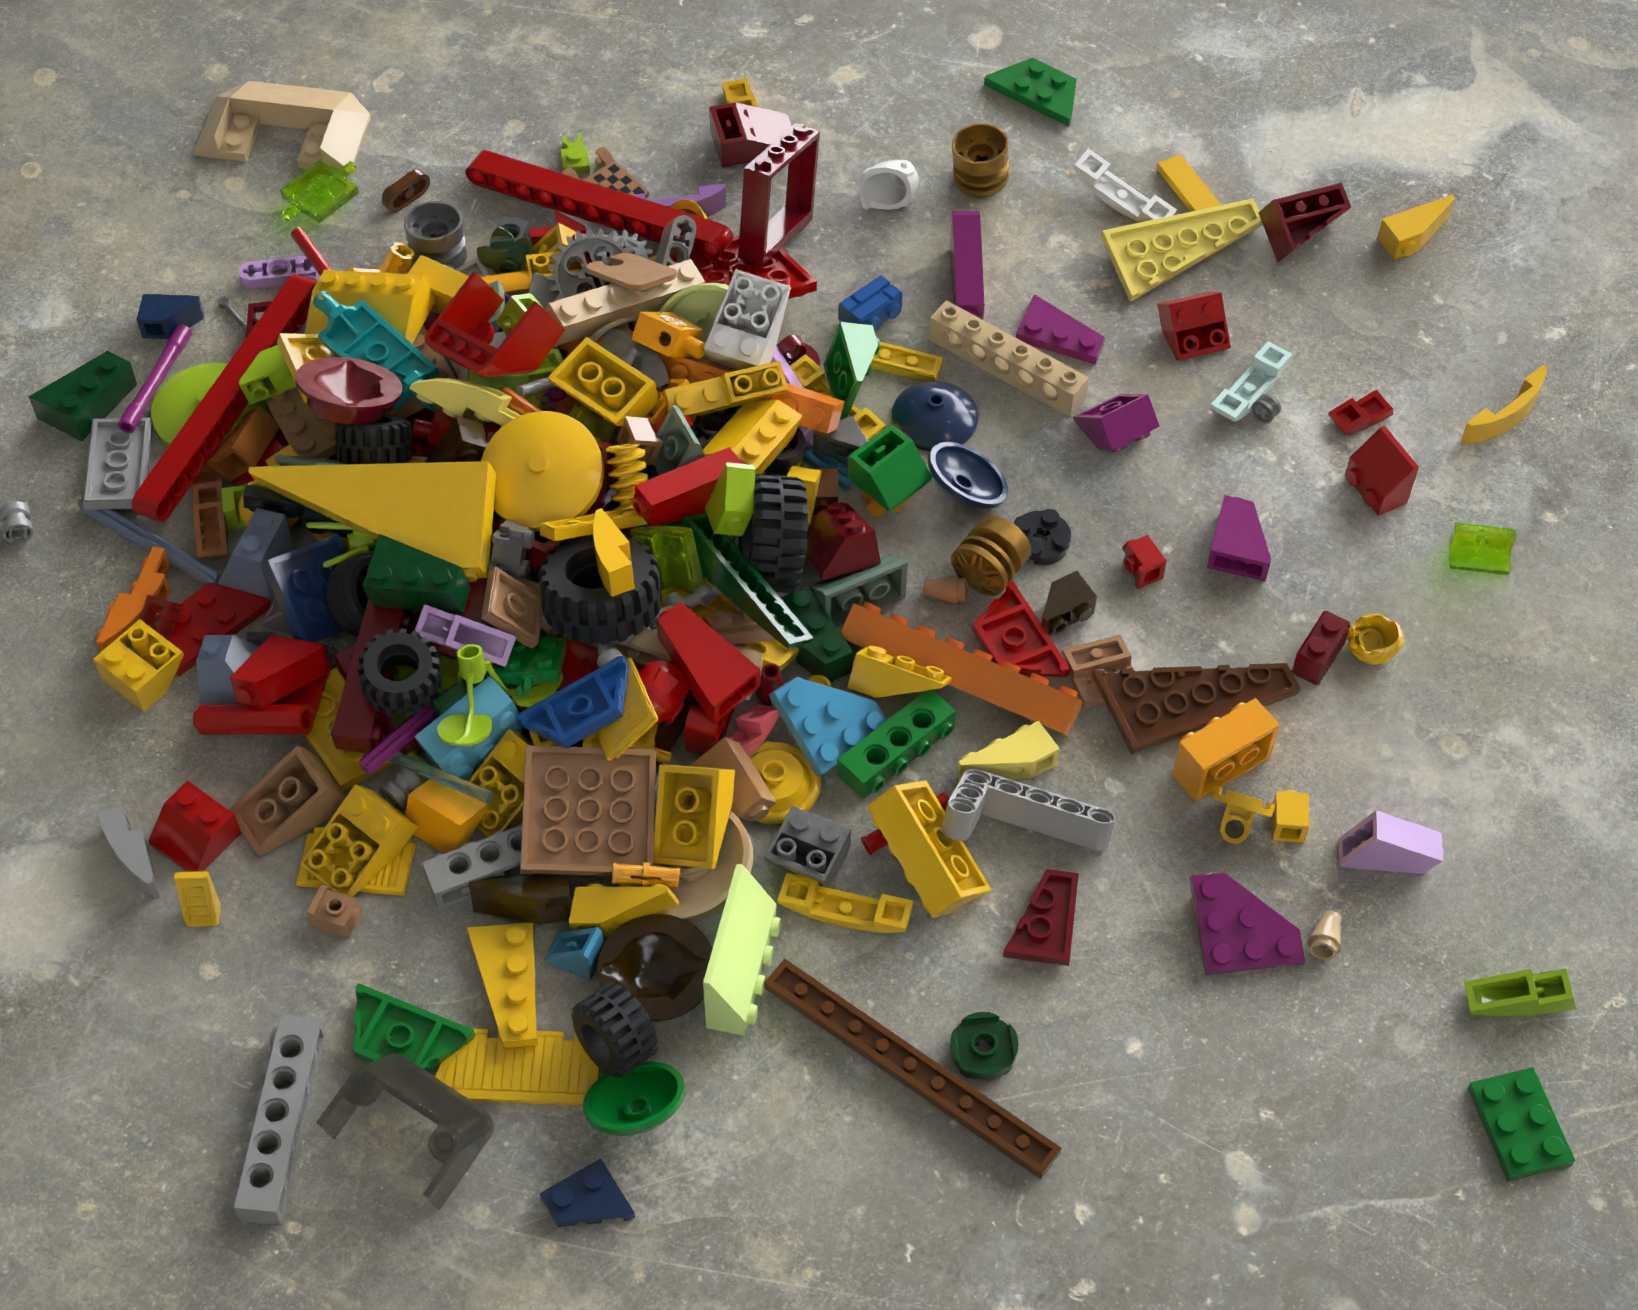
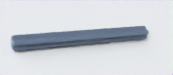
(147, 540)

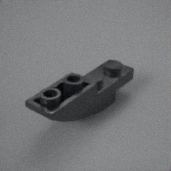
(269, 500)

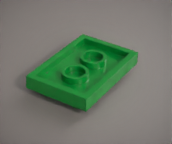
(1521, 1124)

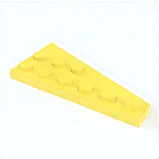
(1164, 247)

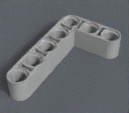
(1025, 807)

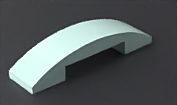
(1257, 380)

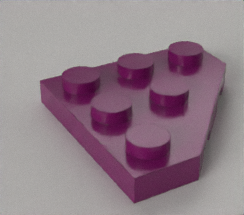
(1240, 929)

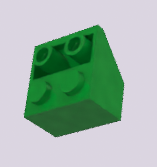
(888, 468)

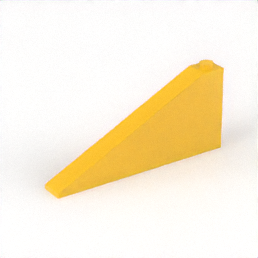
(424, 505)

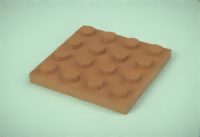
(587, 810)

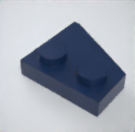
(586, 1198)

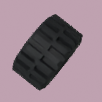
(375, 442)
(397, 650)
(614, 1030)

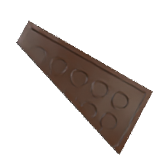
(1180, 700)

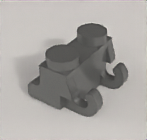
(510, 549)

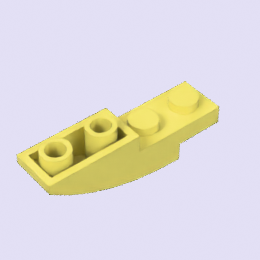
(463, 397)

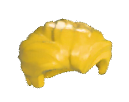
(1375, 639)

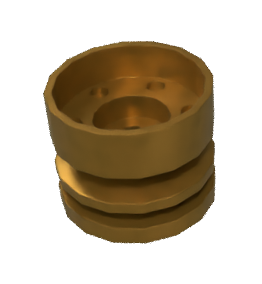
(980, 159)
(991, 554)

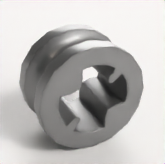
(1266, 408)

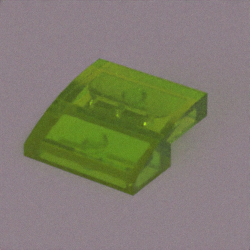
(675, 555)

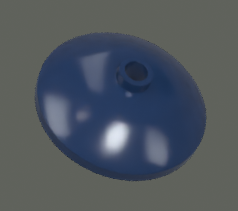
(935, 414)
(967, 475)

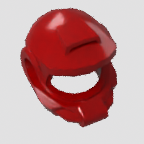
(666, 689)

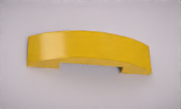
(813, 378)
(1490, 425)
(843, 908)

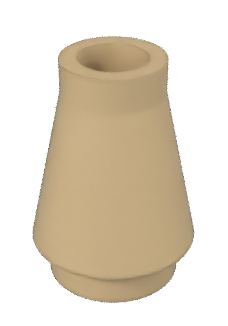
(1326, 937)

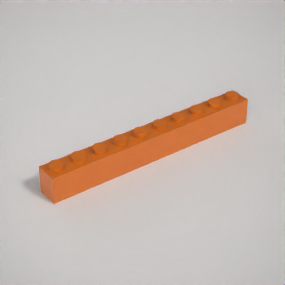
(817, 410)

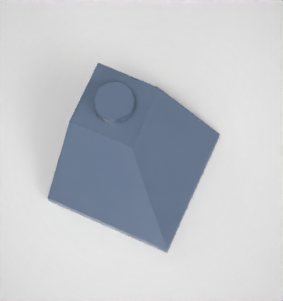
(216, 663)

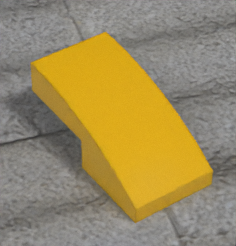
(739, 92)

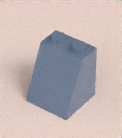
(262, 540)

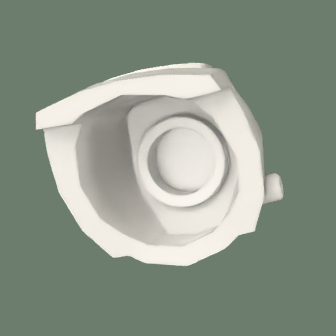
(888, 185)

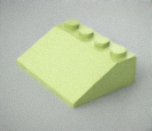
(740, 955)

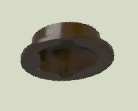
(657, 962)

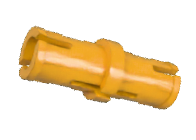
(645, 875)

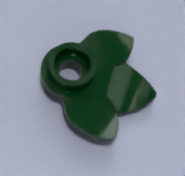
(503, 250)

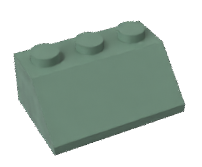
(876, 585)

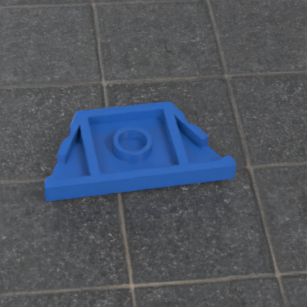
(580, 706)

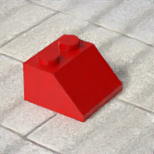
(1382, 472)
(193, 829)

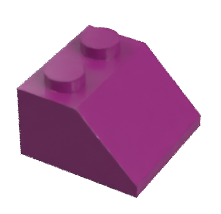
(1118, 421)

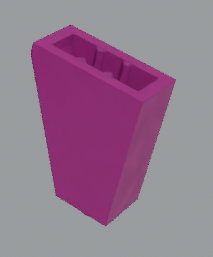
(1239, 541)

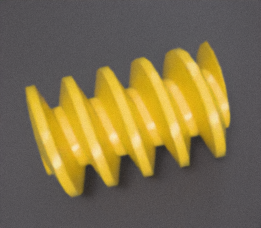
(626, 472)

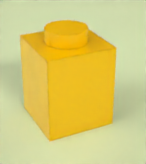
(1290, 816)

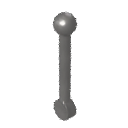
(223, 302)

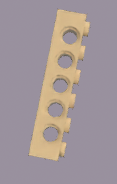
(1008, 358)

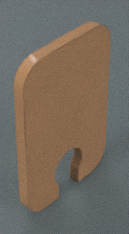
(632, 272)

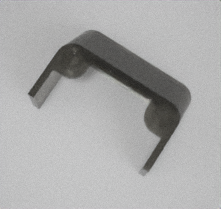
(461, 1123)

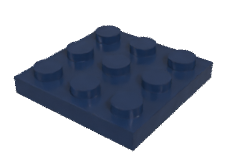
(301, 588)

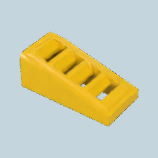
(200, 903)

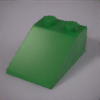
(850, 361)

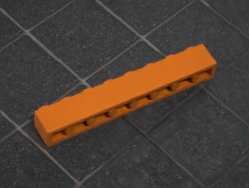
(969, 671)

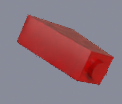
(278, 669)

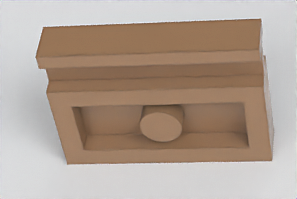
(736, 627)

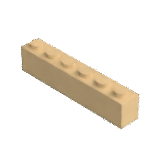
(596, 308)

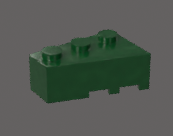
(84, 395)
(410, 578)

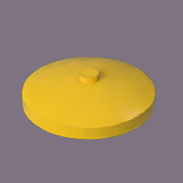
(544, 468)

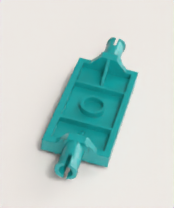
(366, 336)

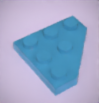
(825, 720)

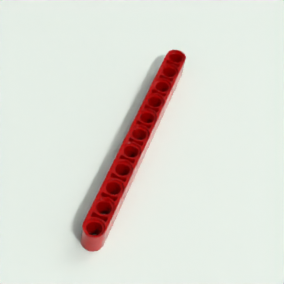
(591, 201)
(220, 406)

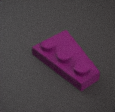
(1059, 332)

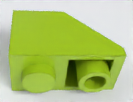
(266, 376)

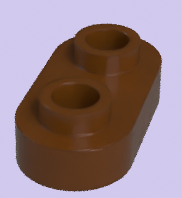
(405, 190)

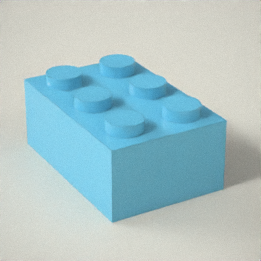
(462, 760)

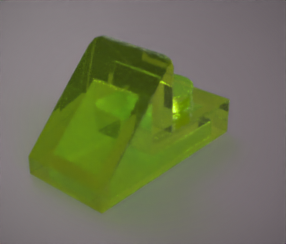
(597, 425)

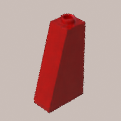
(681, 490)
(712, 666)

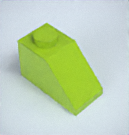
(732, 499)

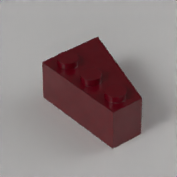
(1301, 216)

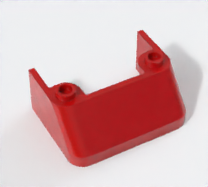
(465, 334)

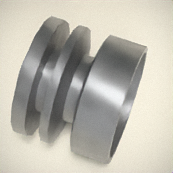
(437, 233)

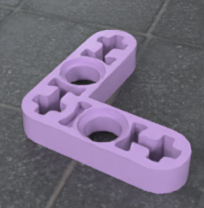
(258, 268)

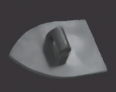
(636, 355)

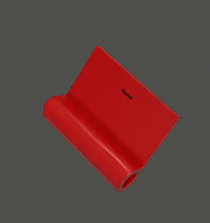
(286, 716)

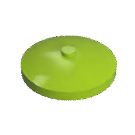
(182, 395)

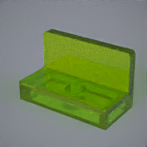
(1481, 548)

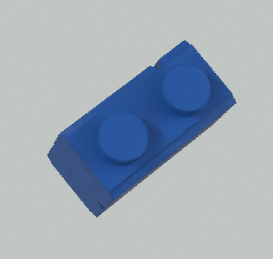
(872, 304)

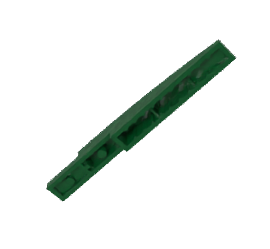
(739, 580)

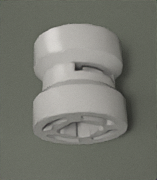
(16, 522)
(399, 789)

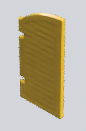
(541, 1074)

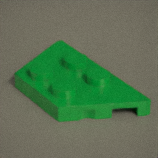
(1037, 87)
(395, 1026)

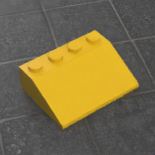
(396, 297)

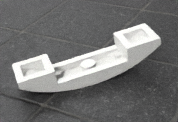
(1118, 194)

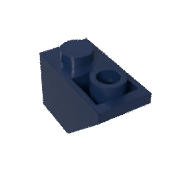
(163, 313)

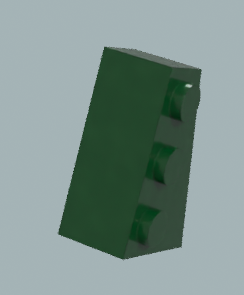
(828, 651)

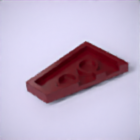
(1048, 922)

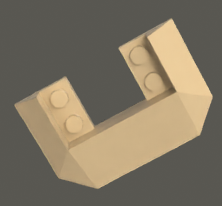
(332, 117)

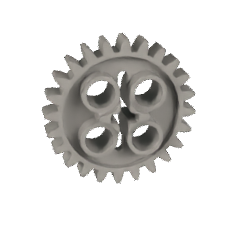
(571, 283)

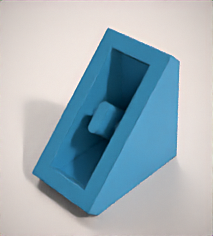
(576, 951)

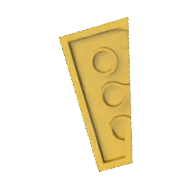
(508, 973)

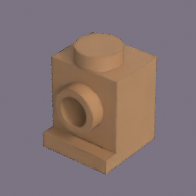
(639, 431)
(339, 922)

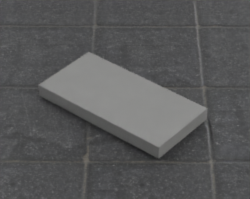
(116, 464)

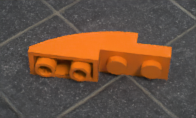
(129, 607)

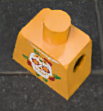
(679, 335)

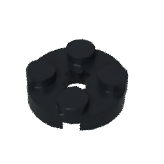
(1056, 532)

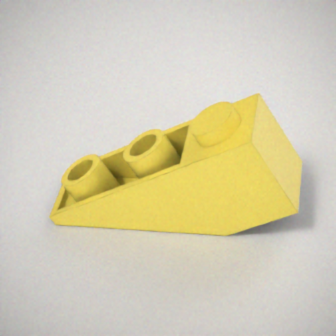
(1016, 756)

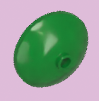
(636, 1101)

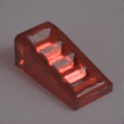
(167, 619)

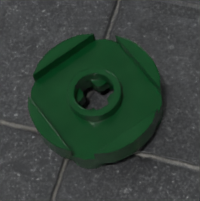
(981, 1064)

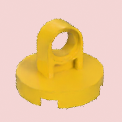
(1240, 808)

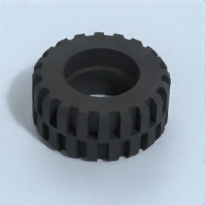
(777, 531)
(590, 614)

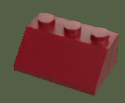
(840, 542)

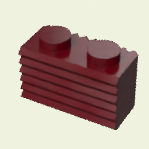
(1321, 647)

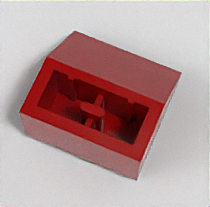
(1195, 324)

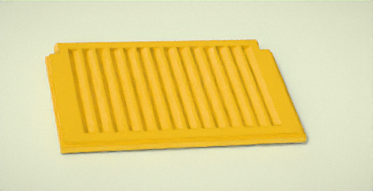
(636, 719)
(389, 881)

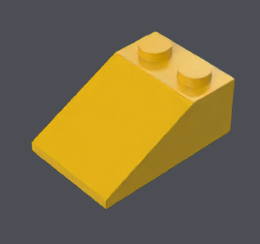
(691, 814)

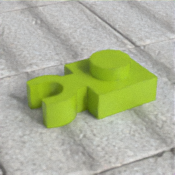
(575, 155)

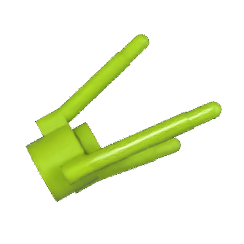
(358, 542)

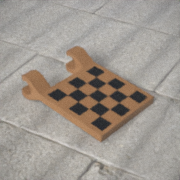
(611, 175)

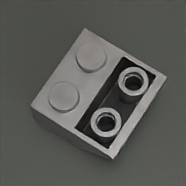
(810, 845)

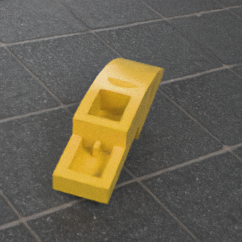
(728, 390)

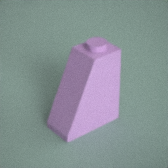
(1390, 845)

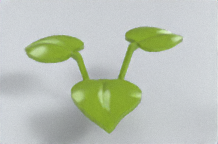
(471, 666)

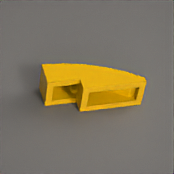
(612, 555)

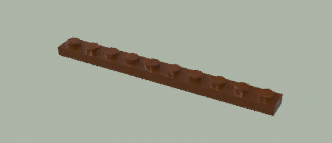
(913, 1069)

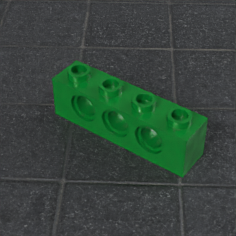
(902, 728)

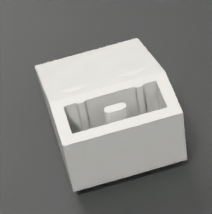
(748, 322)

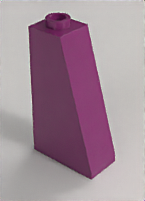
(967, 262)

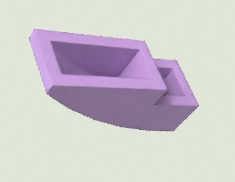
(456, 631)

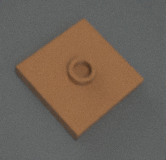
(512, 607)

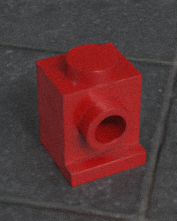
(1144, 561)

